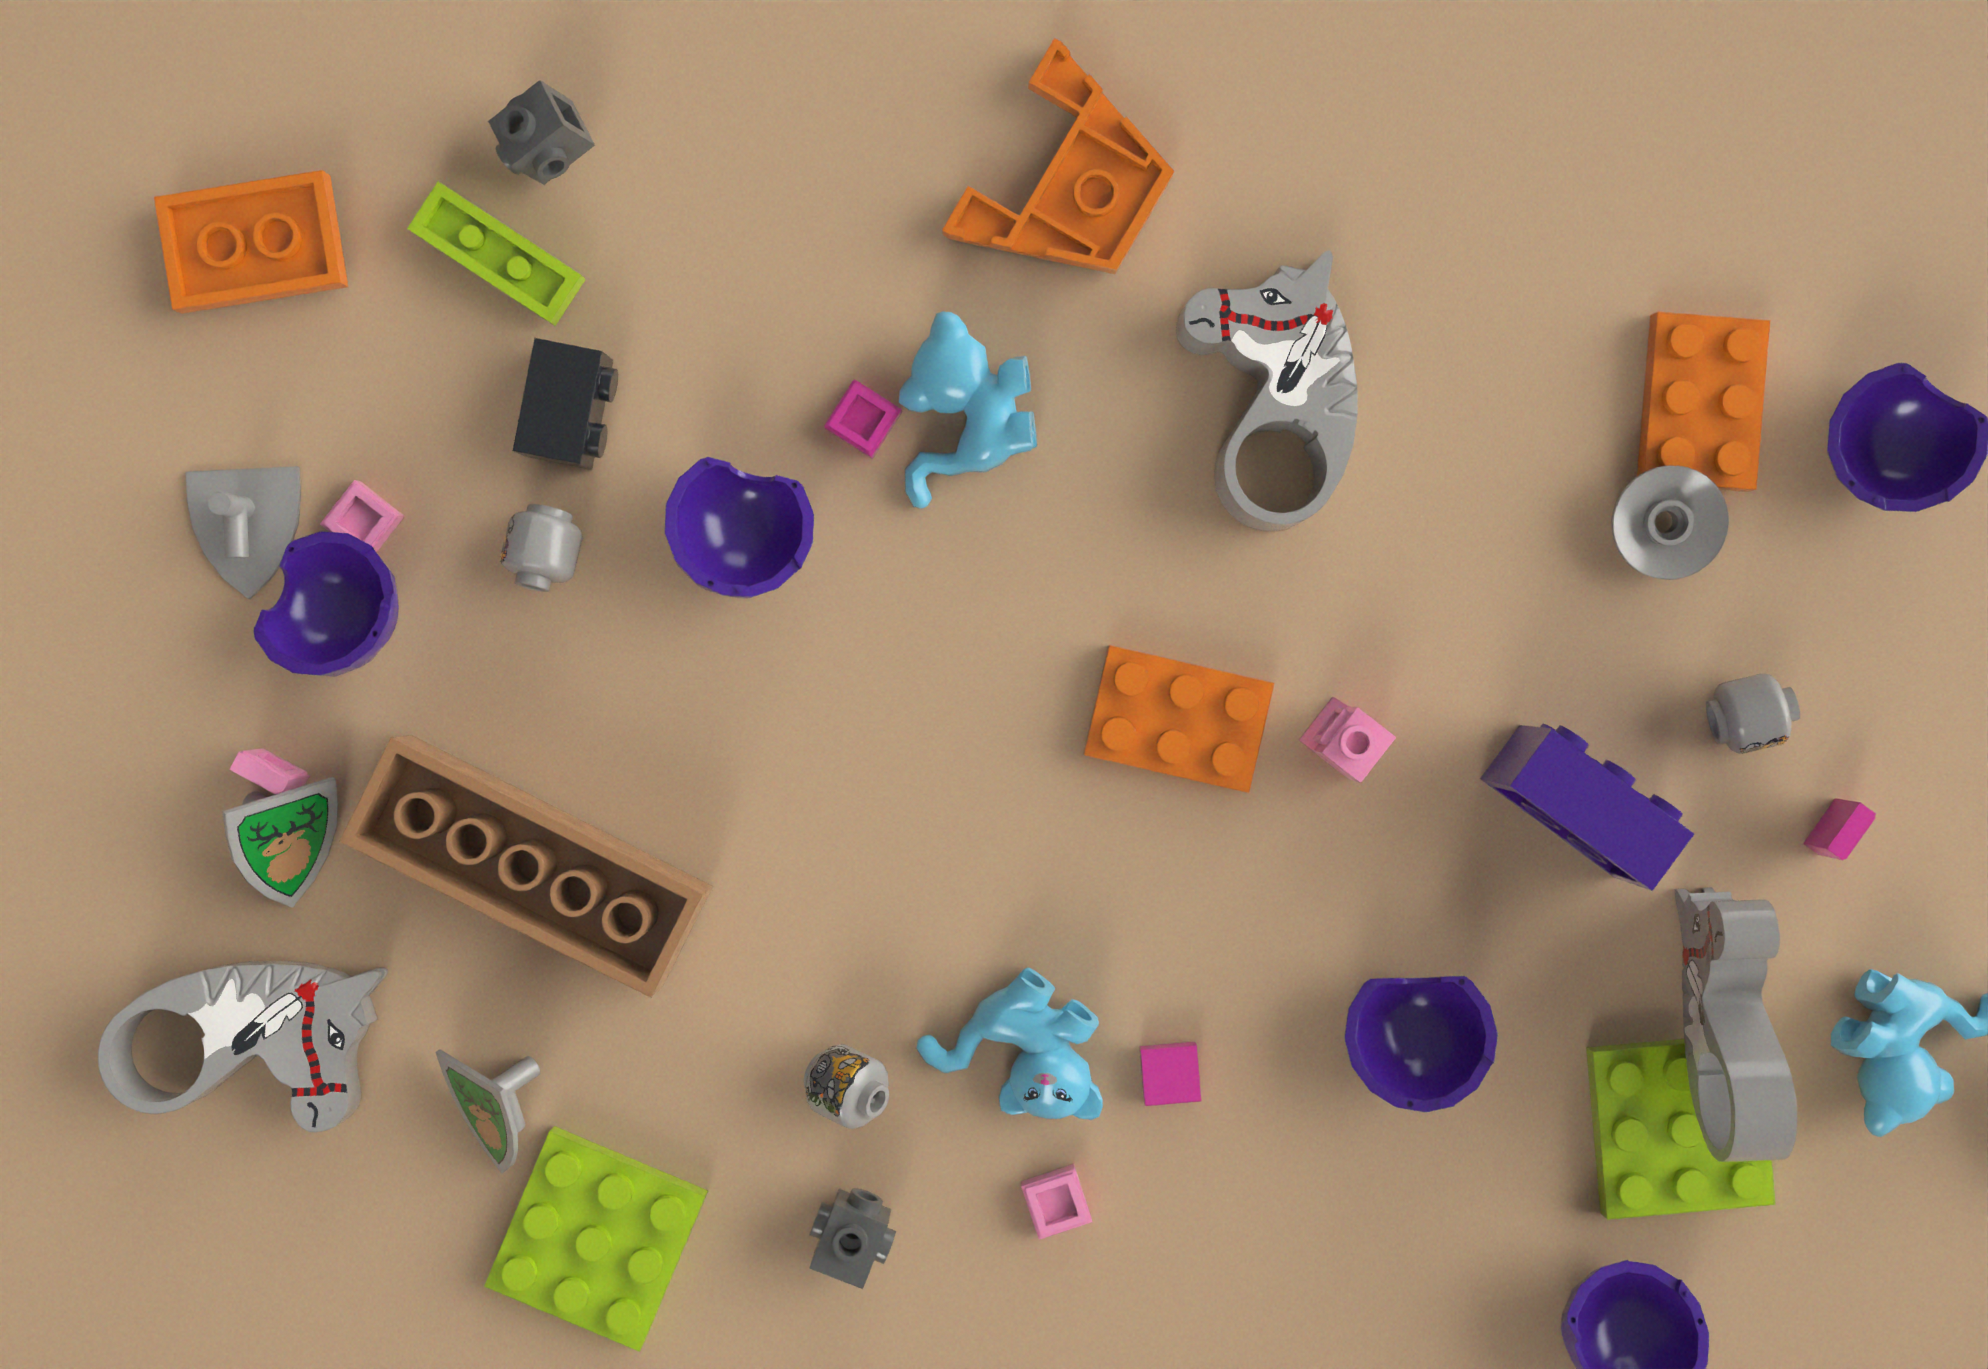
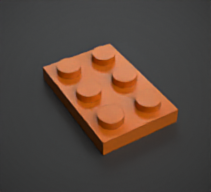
(251, 241)
(1705, 396)
(1178, 718)

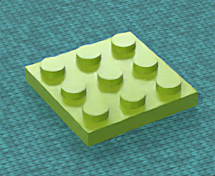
(1651, 1142)
(596, 1238)

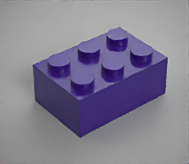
(1589, 804)

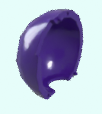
(1905, 441)
(737, 528)
(333, 606)
(1421, 1040)
(1634, 1320)

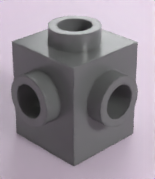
(540, 133)
(851, 1236)

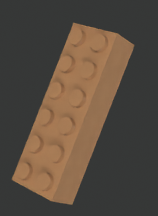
(526, 863)

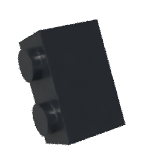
(565, 404)

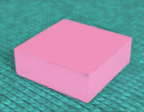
(363, 516)
(268, 770)
(1056, 1201)

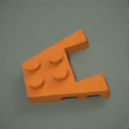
(1092, 191)

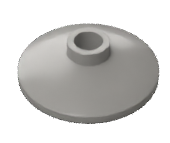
(1696, 529)

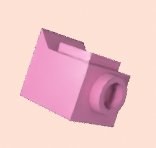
(1347, 739)

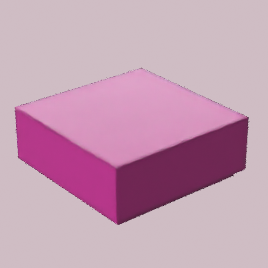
(863, 418)
(1840, 829)
(1170, 1073)

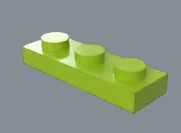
(496, 253)

